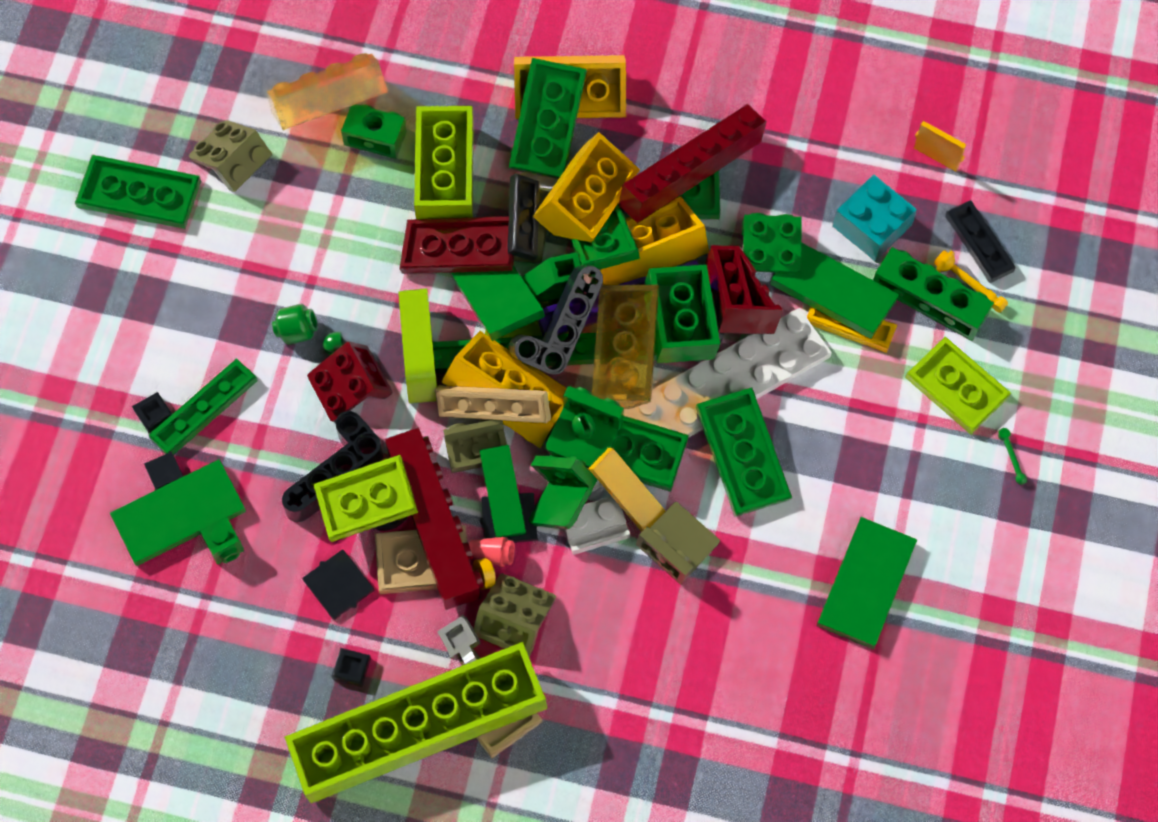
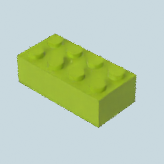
(444, 162)

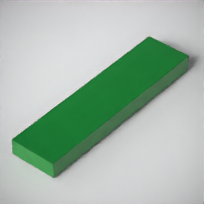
(203, 407)

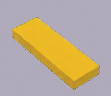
(880, 340)
(626, 489)

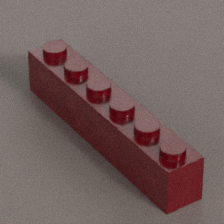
(692, 163)
(434, 521)

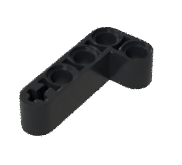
(562, 316)
(349, 454)

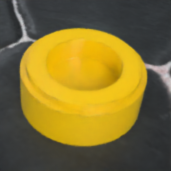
(486, 571)

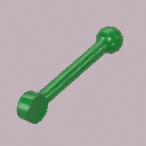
(1004, 435)

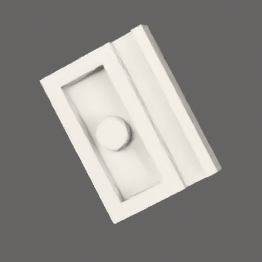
(597, 526)

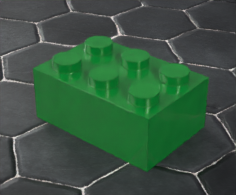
(684, 314)

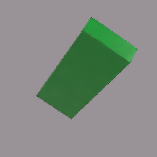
(502, 491)

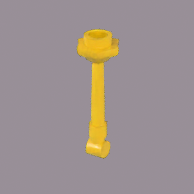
(946, 262)

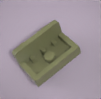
(466, 440)

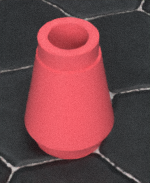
(497, 550)

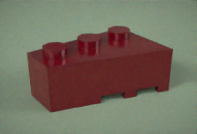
(737, 294)

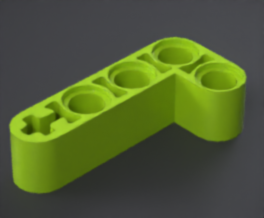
(417, 345)

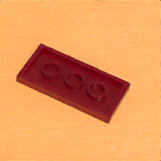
(456, 245)

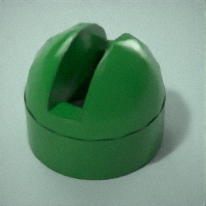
(333, 342)
(577, 427)

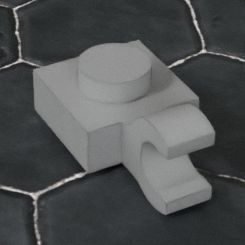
(460, 640)

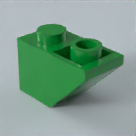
(551, 276)

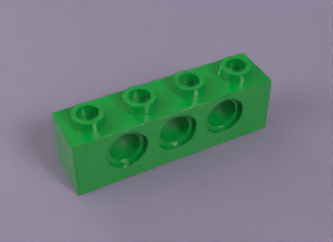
(939, 306)

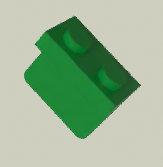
(773, 242)
(608, 419)
(566, 492)

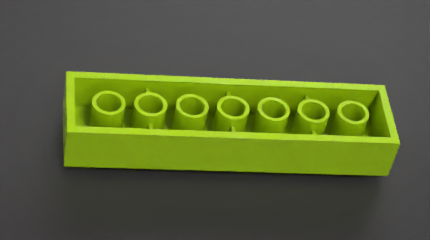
(415, 722)

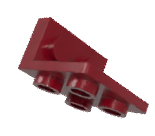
(348, 379)

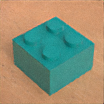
(874, 217)

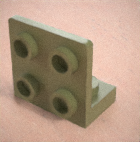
(677, 542)
(513, 613)

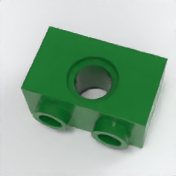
(384, 141)

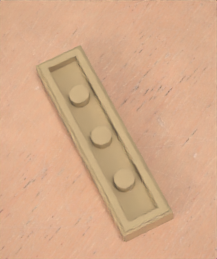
(493, 404)

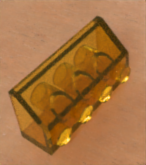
(326, 91)
(625, 344)

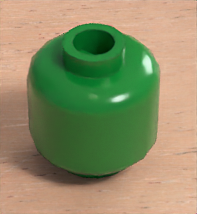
(295, 324)

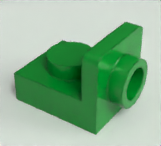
(222, 541)

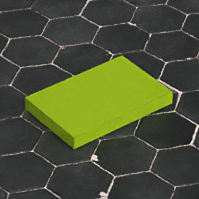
(958, 385)
(365, 498)

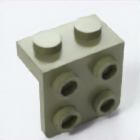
(232, 153)

